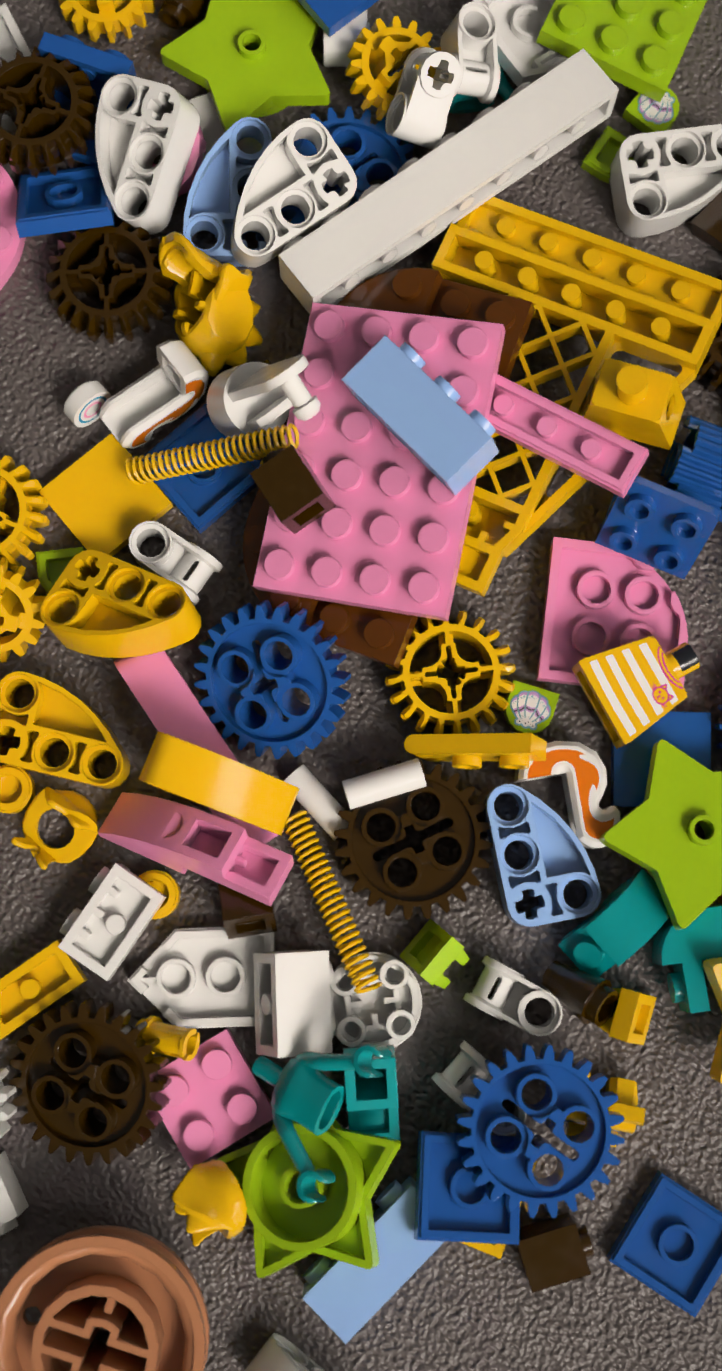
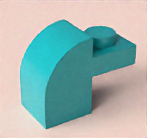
(618, 926)
(685, 952)
(374, 1100)

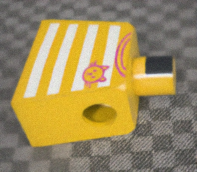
(635, 685)

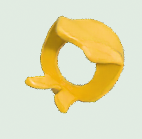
(80, 815)
(210, 1201)

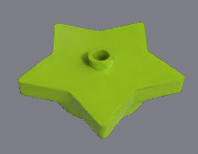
(251, 58)
(663, 834)
(292, 1229)

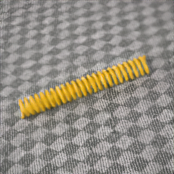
(222, 462)
(336, 933)

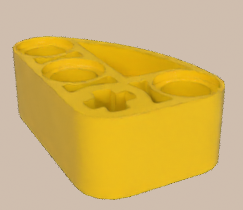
(117, 609)
(54, 718)
(218, 783)

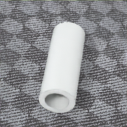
(384, 783)
(317, 800)

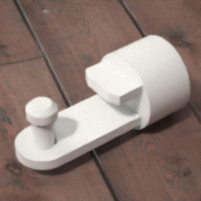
(259, 396)

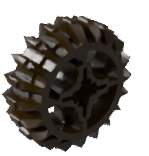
(44, 129)
(74, 275)

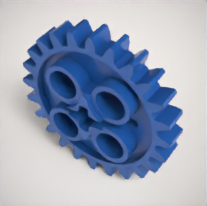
(368, 141)
(310, 669)
(512, 1165)

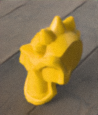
(211, 304)

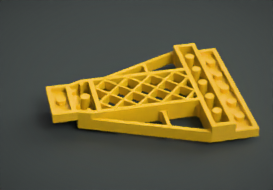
(587, 289)

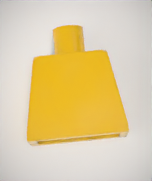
(635, 403)

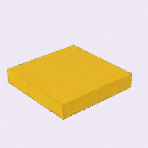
(101, 501)

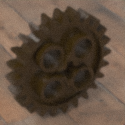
(432, 880)
(71, 1119)

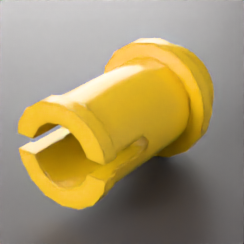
(174, 1039)

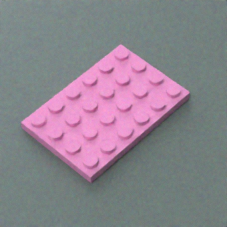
(394, 524)

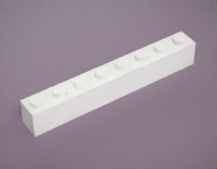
(448, 181)

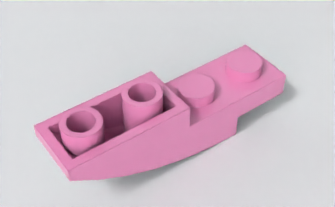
(197, 842)

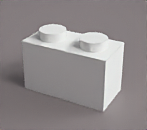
(293, 1002)

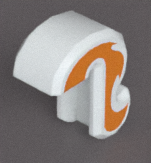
(156, 396)
(583, 786)

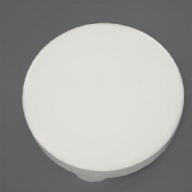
(380, 1015)

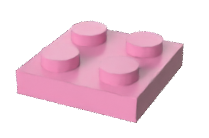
(213, 1099)

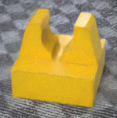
(630, 1017)

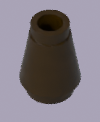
(582, 993)

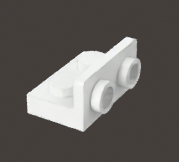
(111, 920)

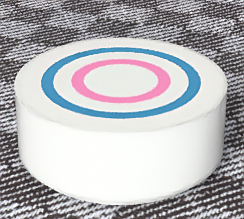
(85, 403)

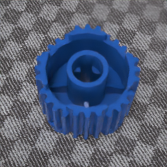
(697, 463)

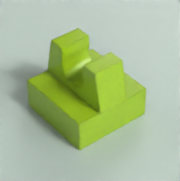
(433, 953)

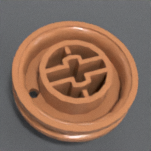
(144, 1302)

